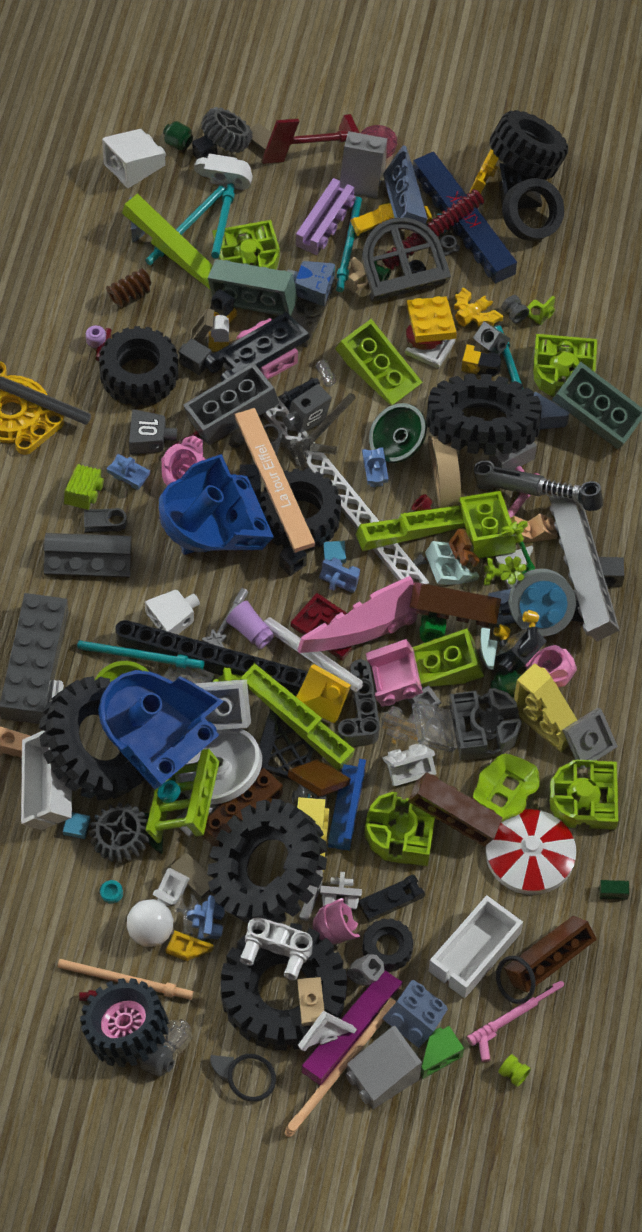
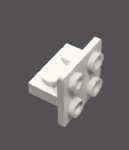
(410, 764)

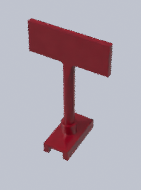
(284, 132)

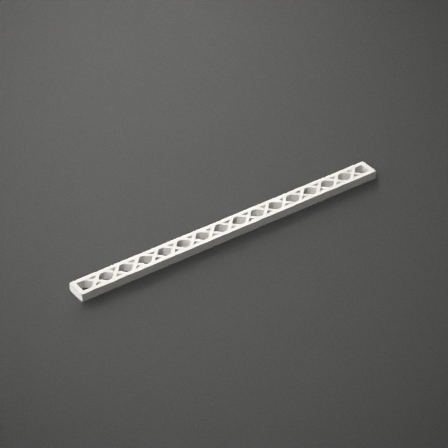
(350, 497)

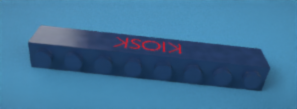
(473, 229)

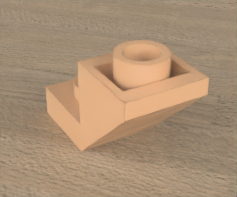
(538, 529)

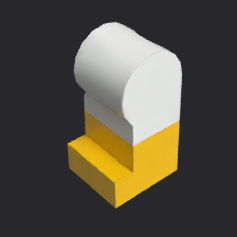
(219, 333)

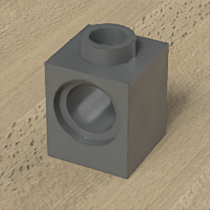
(491, 338)
(193, 356)
(613, 570)

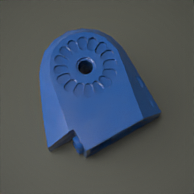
(213, 510)
(157, 722)

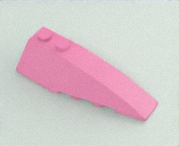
(380, 615)

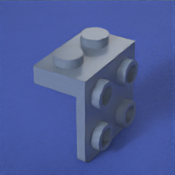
(416, 1013)

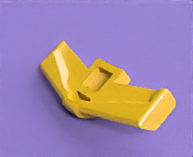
(488, 169)
(376, 217)

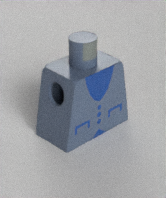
(314, 281)

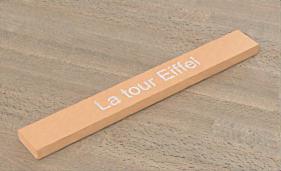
(274, 480)

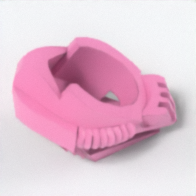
(180, 458)
(561, 664)

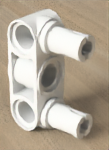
(279, 940)

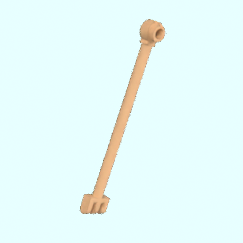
(298, 1119)

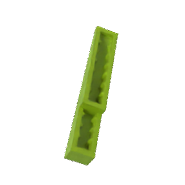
(167, 238)
(409, 527)
(299, 717)

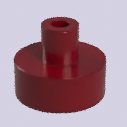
(422, 503)

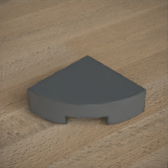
(221, 1065)

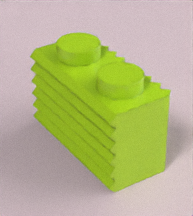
(83, 487)

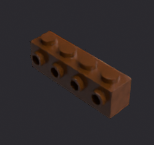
(454, 603)
(264, 788)
(455, 809)
(551, 952)

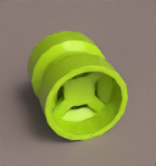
(514, 1070)

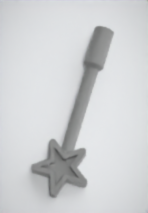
(218, 638)

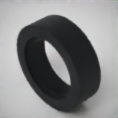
(554, 202)

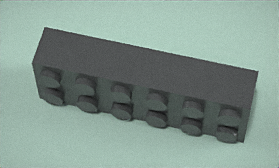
(34, 658)

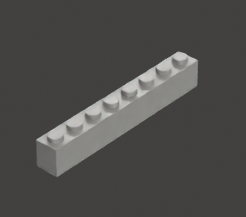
(584, 568)

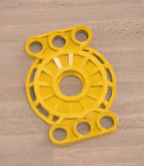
(30, 418)

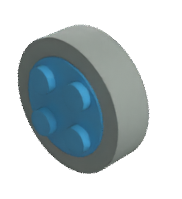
(545, 594)

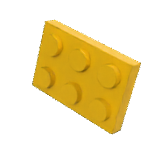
(431, 319)

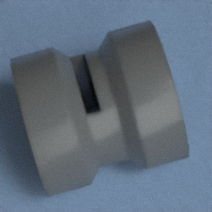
(515, 309)

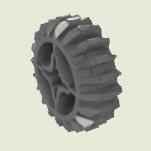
(226, 130)
(105, 825)

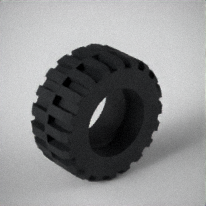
(528, 145)
(138, 344)
(312, 489)

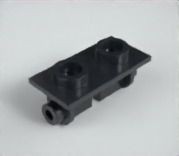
(287, 397)

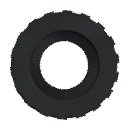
(395, 929)

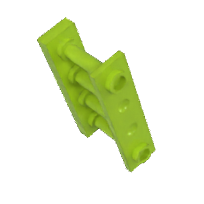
(197, 804)

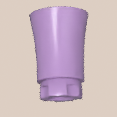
(250, 624)

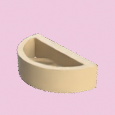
(445, 472)

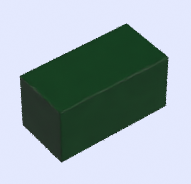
(614, 889)

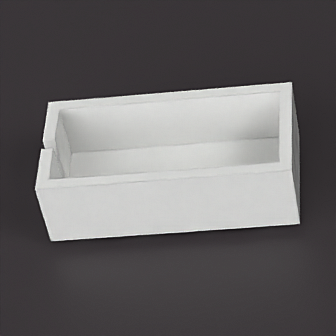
(43, 795)
(475, 946)

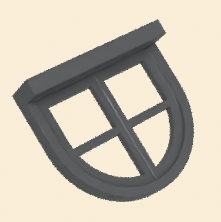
(408, 282)

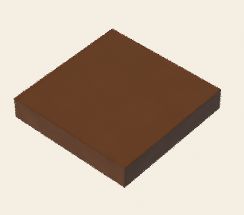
(319, 777)

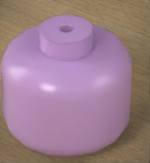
(95, 336)

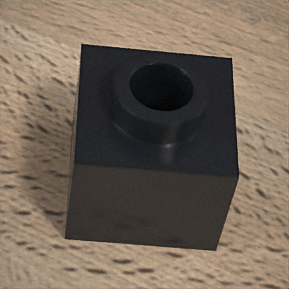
(203, 147)
(291, 561)

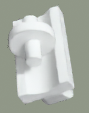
(351, 895)

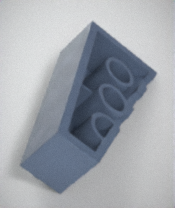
(403, 188)

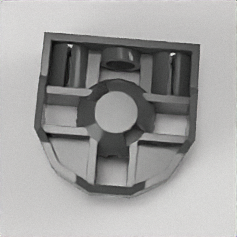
(474, 743)

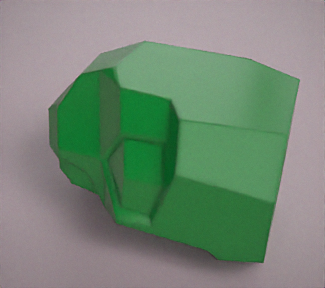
(432, 627)

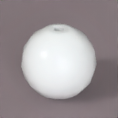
(150, 923)

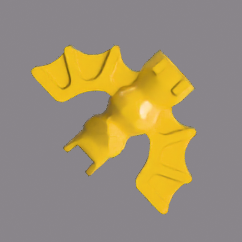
(472, 311)

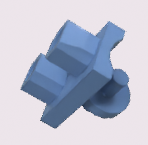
(375, 467)
(128, 471)
(339, 576)
(203, 917)

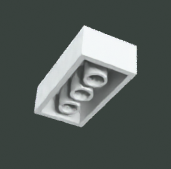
(235, 709)

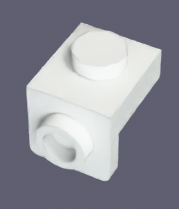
(171, 887)

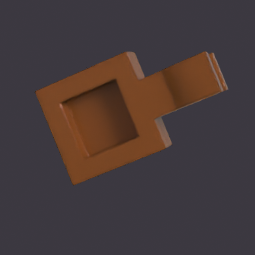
(460, 546)

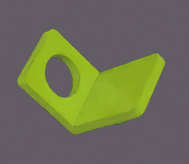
(546, 310)

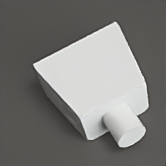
(172, 611)

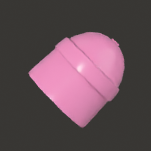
(331, 924)

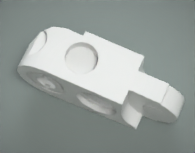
(225, 170)

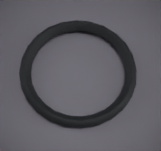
(532, 978)
(237, 1092)

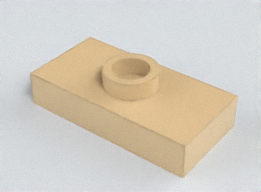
(310, 1000)

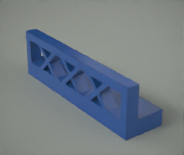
(347, 807)

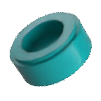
(169, 791)
(111, 891)

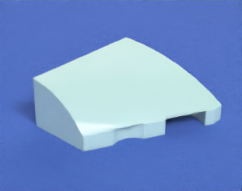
(445, 567)
(487, 649)

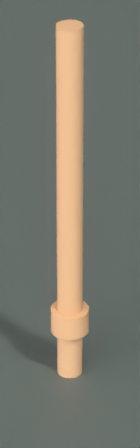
(169, 989)

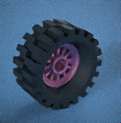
(124, 1022)

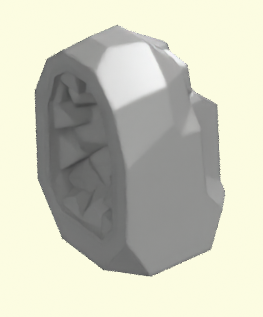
(366, 970)

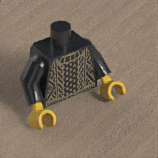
(520, 647)

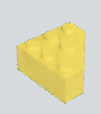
(543, 706)

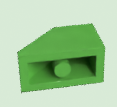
(441, 1051)

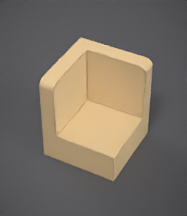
(357, 276)

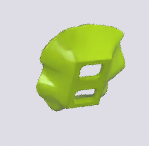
(492, 779)

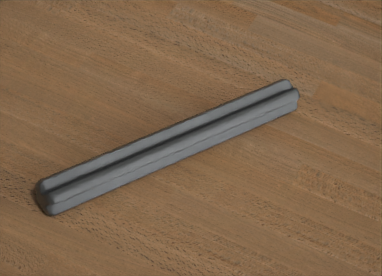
(44, 401)

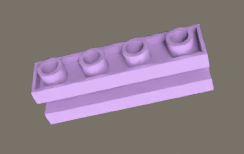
(324, 217)

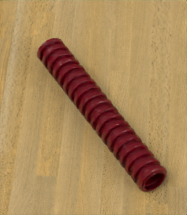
(440, 224)

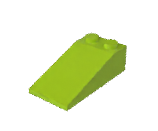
(378, 362)

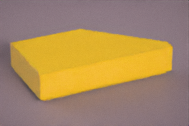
(187, 947)

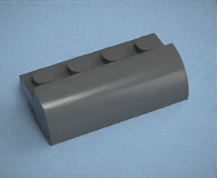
(87, 555)

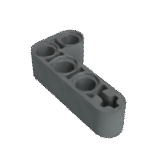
(362, 702)

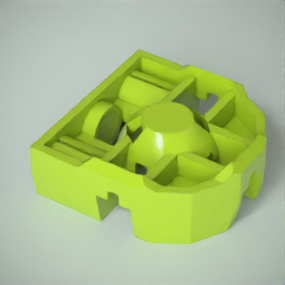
(243, 252)
(552, 365)
(600, 776)
(415, 848)

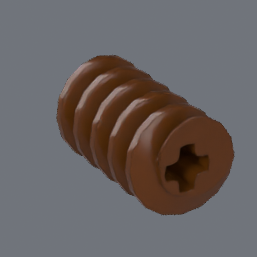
(129, 287)

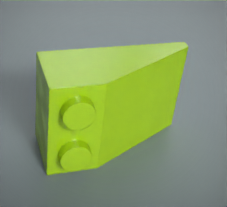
(484, 519)
(448, 660)

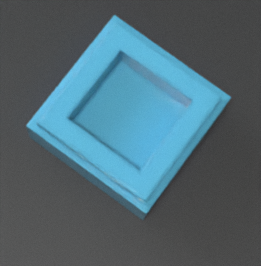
(334, 549)
(77, 825)

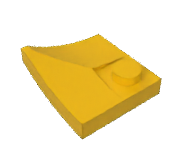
(323, 693)

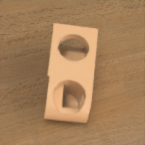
(11, 742)

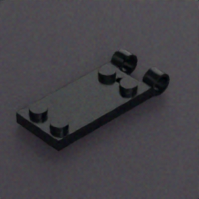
(259, 346)

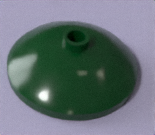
(391, 428)

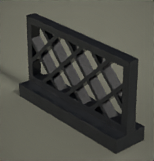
(267, 744)

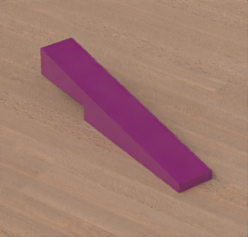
(360, 1015)

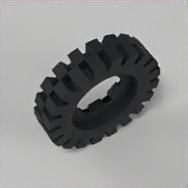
(502, 433)
(61, 734)
(265, 823)
(259, 1020)

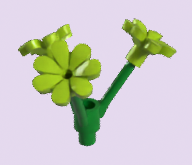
(513, 569)

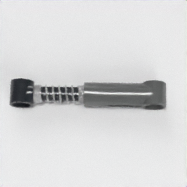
(490, 476)

